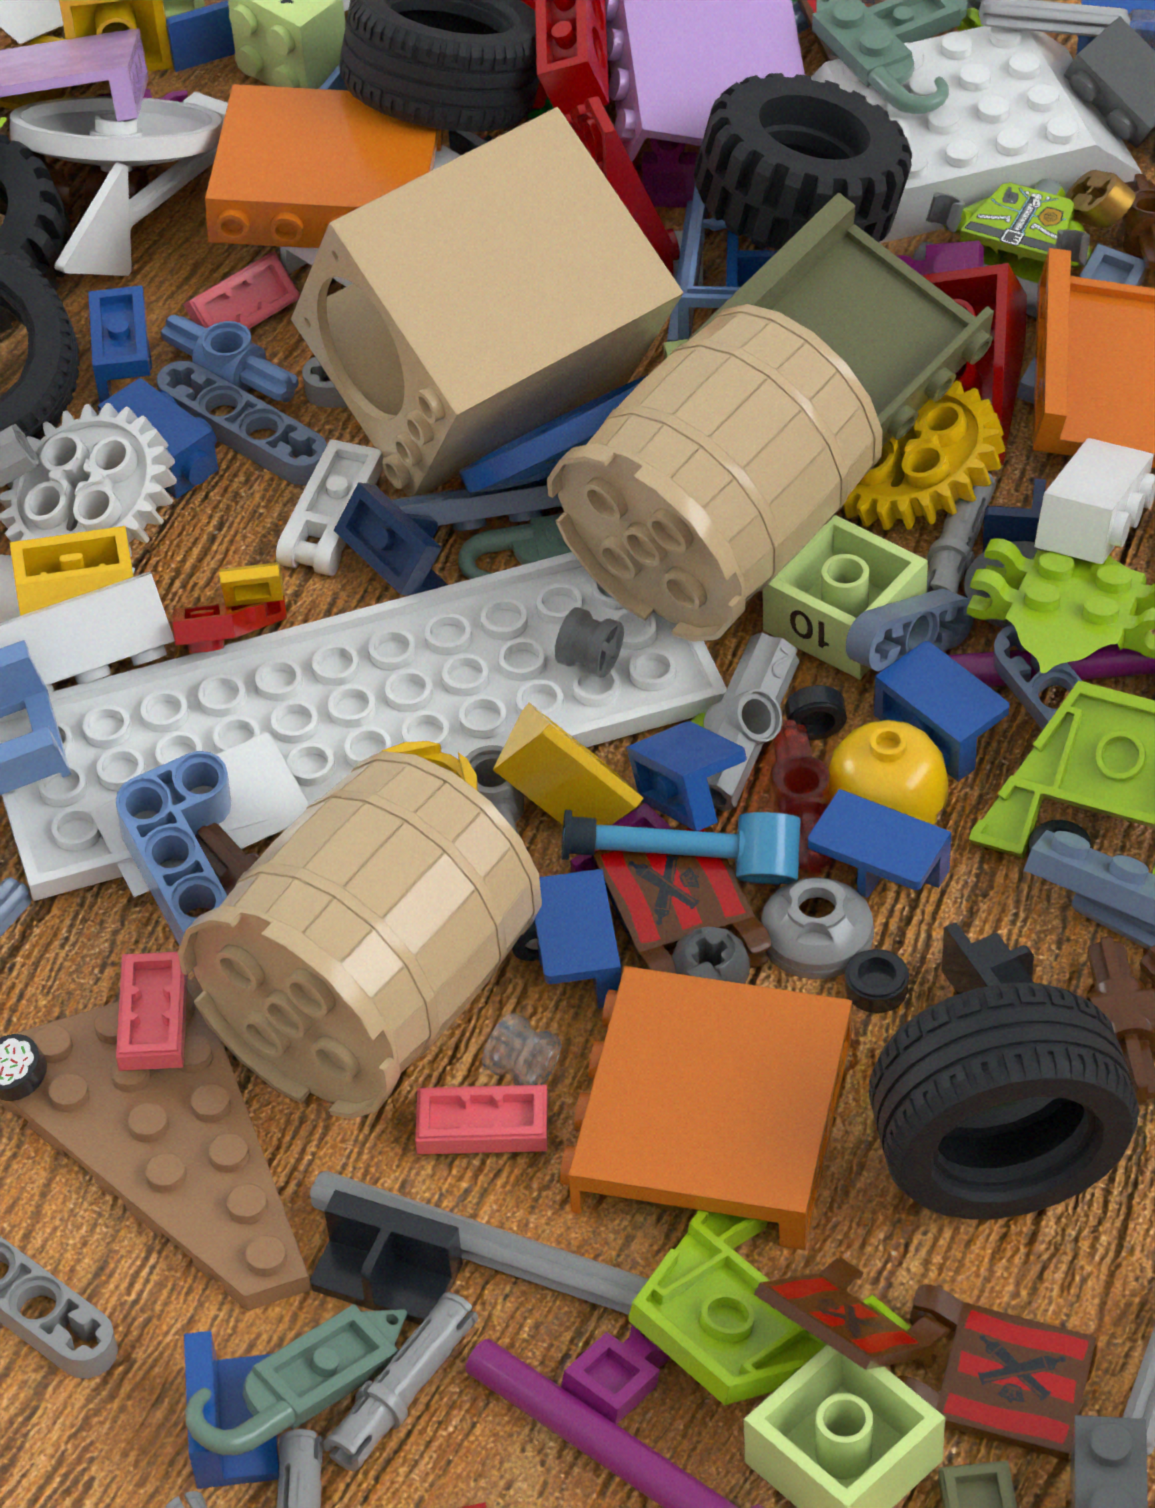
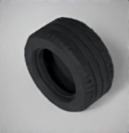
(443, 61)
(52, 358)
(1003, 1101)

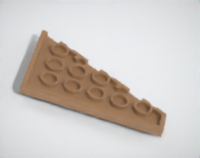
(169, 1148)

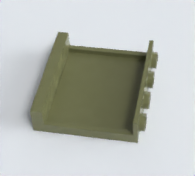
(872, 311)

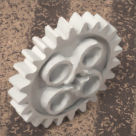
(91, 478)

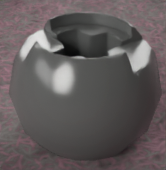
(712, 955)

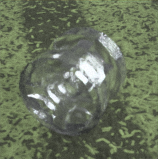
(521, 1051)

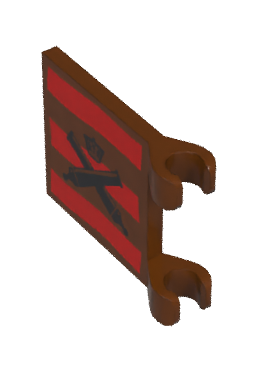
(671, 895)
(847, 1324)
(1006, 1374)

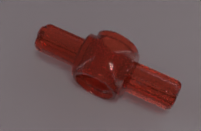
(800, 788)

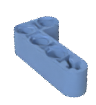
(173, 832)

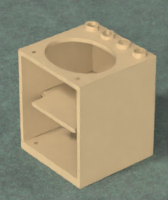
(483, 301)

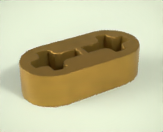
(1100, 198)

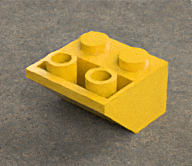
(68, 566)

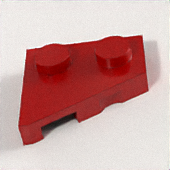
(208, 625)

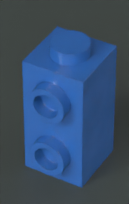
(188, 438)

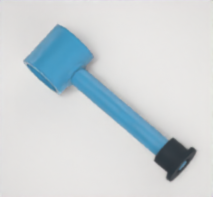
(762, 848)

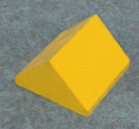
(98, 17)
(562, 772)

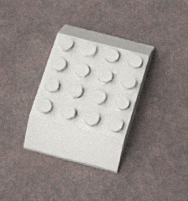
(1002, 123)

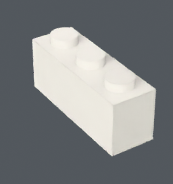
(1096, 501)
(93, 631)

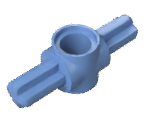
(230, 354)

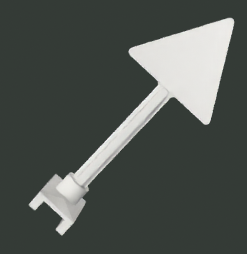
(103, 236)

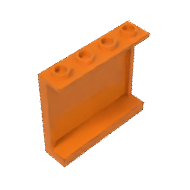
(303, 160)
(1092, 361)
(711, 1098)

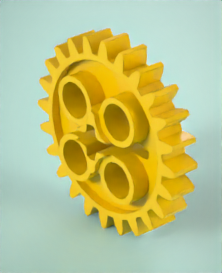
(932, 463)

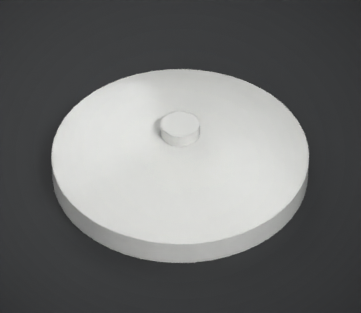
(89, 133)

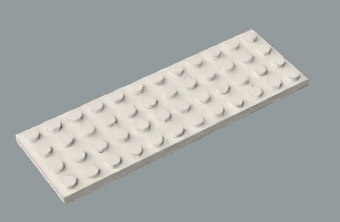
(347, 686)

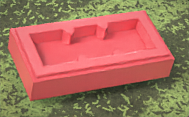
(246, 295)
(151, 1012)
(482, 1119)

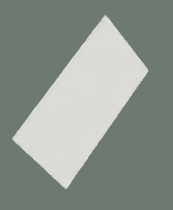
(259, 790)

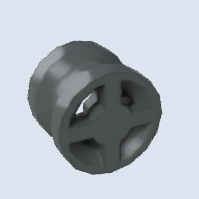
(589, 642)

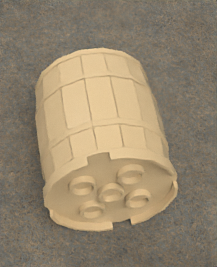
(717, 470)
(363, 932)

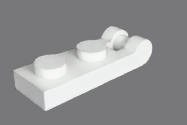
(323, 504)

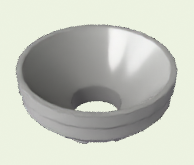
(817, 945)

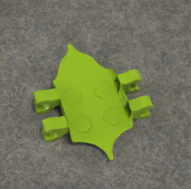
(1065, 603)

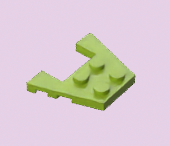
(1087, 756)
(712, 1324)

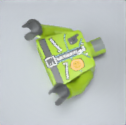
(1017, 225)

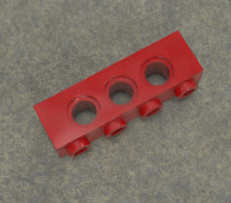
(572, 51)

